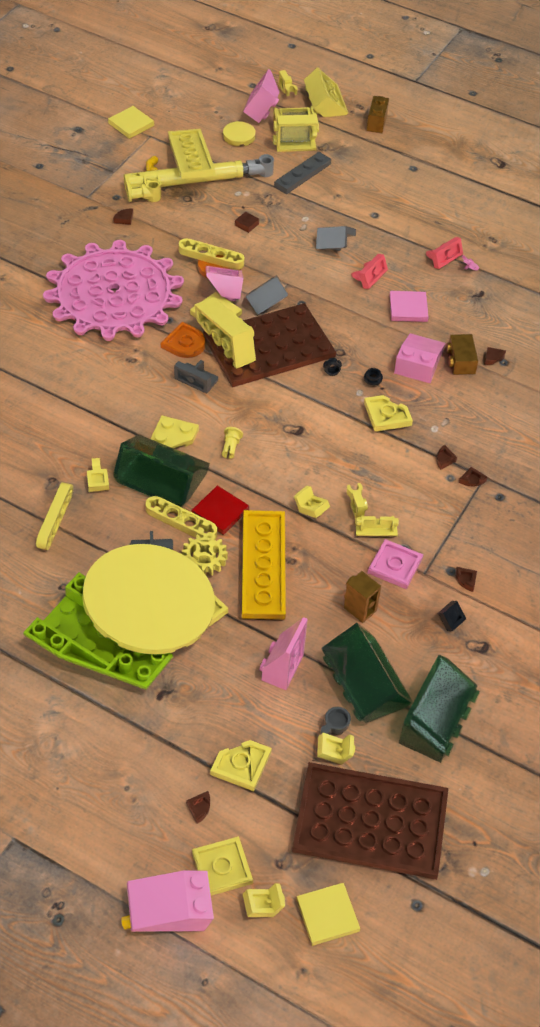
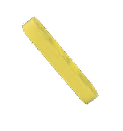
(231, 259)
(54, 516)
(178, 521)

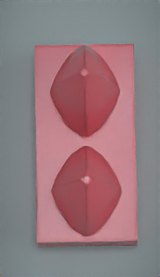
(446, 252)
(372, 271)

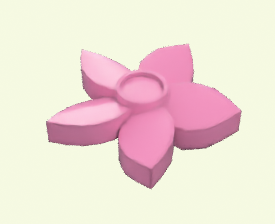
(470, 263)

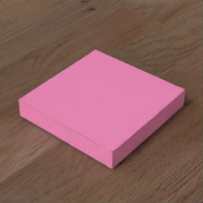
(408, 306)
(395, 564)

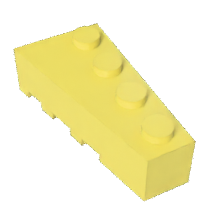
(227, 331)

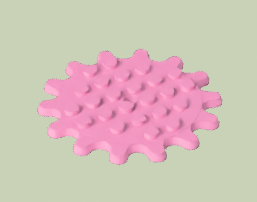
(87, 293)

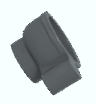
(336, 720)

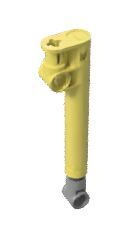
(149, 183)

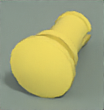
(231, 439)

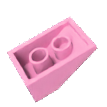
(262, 98)
(418, 358)
(285, 656)
(170, 902)

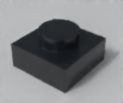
(452, 615)

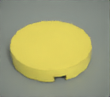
(239, 133)

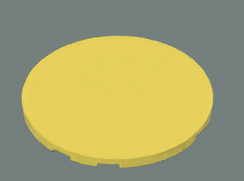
(148, 598)

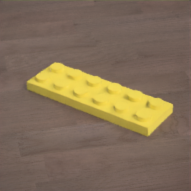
(191, 154)

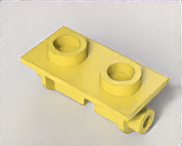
(376, 527)

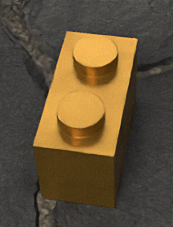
(377, 114)
(462, 354)
(362, 596)

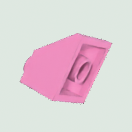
(226, 281)

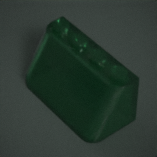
(159, 470)
(365, 674)
(439, 710)

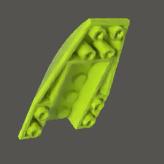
(72, 637)

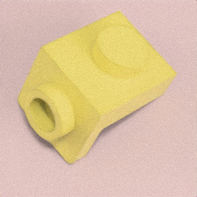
(310, 504)
(335, 748)
(264, 901)

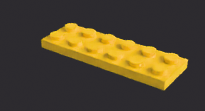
(263, 565)

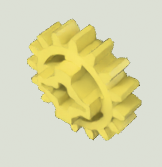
(205, 552)

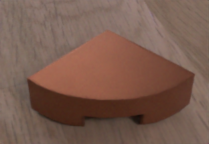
(123, 216)
(494, 355)
(445, 457)
(472, 478)
(466, 578)
(199, 806)

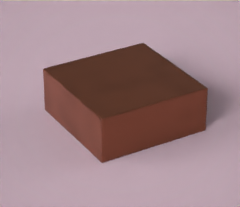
(246, 222)

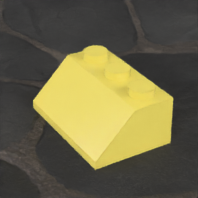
(324, 94)

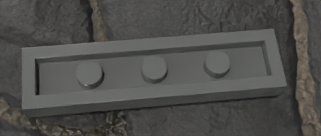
(302, 173)

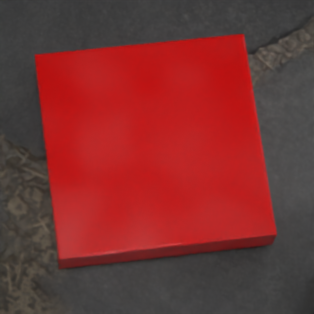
(221, 509)

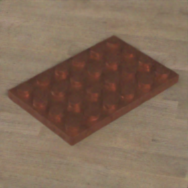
(281, 344)
(371, 820)

